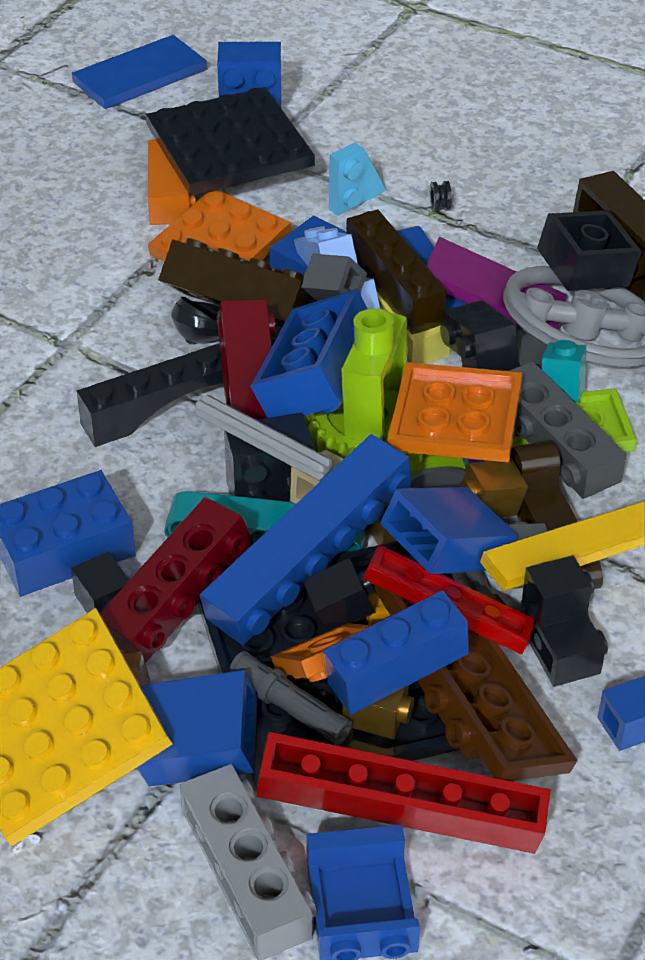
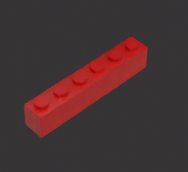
(403, 793)

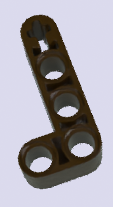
(544, 499)

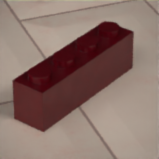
(244, 344)

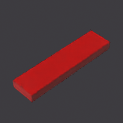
(482, 613)

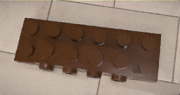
(491, 710)

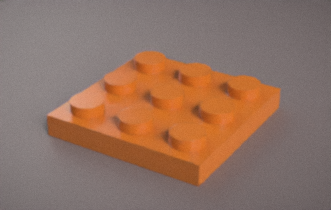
(224, 224)
(456, 412)

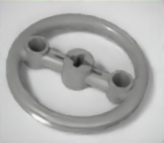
(579, 317)

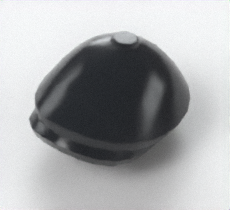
(195, 320)

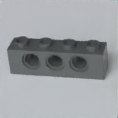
(587, 454)

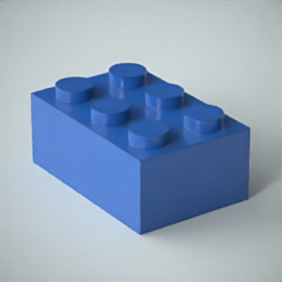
(60, 529)

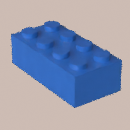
(308, 357)

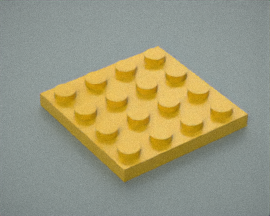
(69, 725)

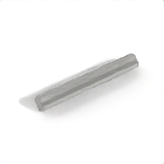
(263, 437)

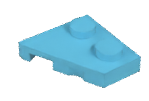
(352, 179)

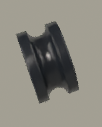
(440, 196)

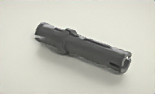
(276, 688)

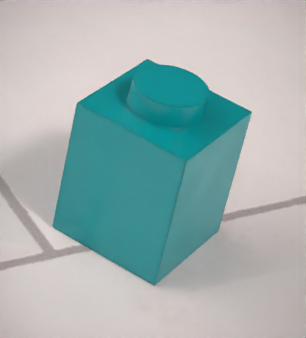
(566, 366)

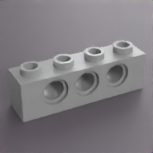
(267, 923)

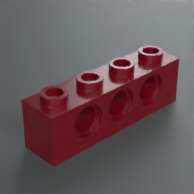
(174, 578)

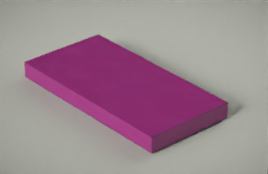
(475, 277)

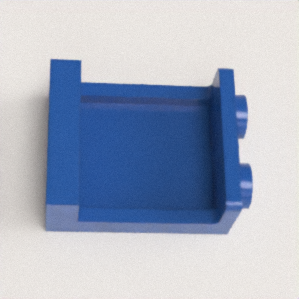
(361, 893)

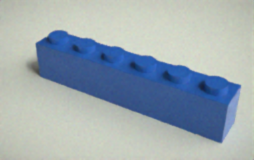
(305, 539)

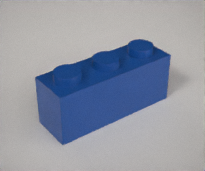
(396, 652)

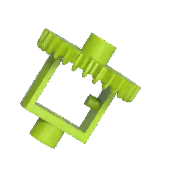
(368, 385)

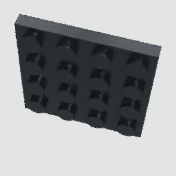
(229, 140)

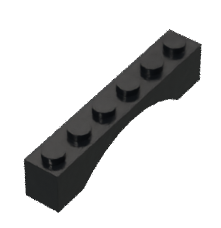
(124, 402)

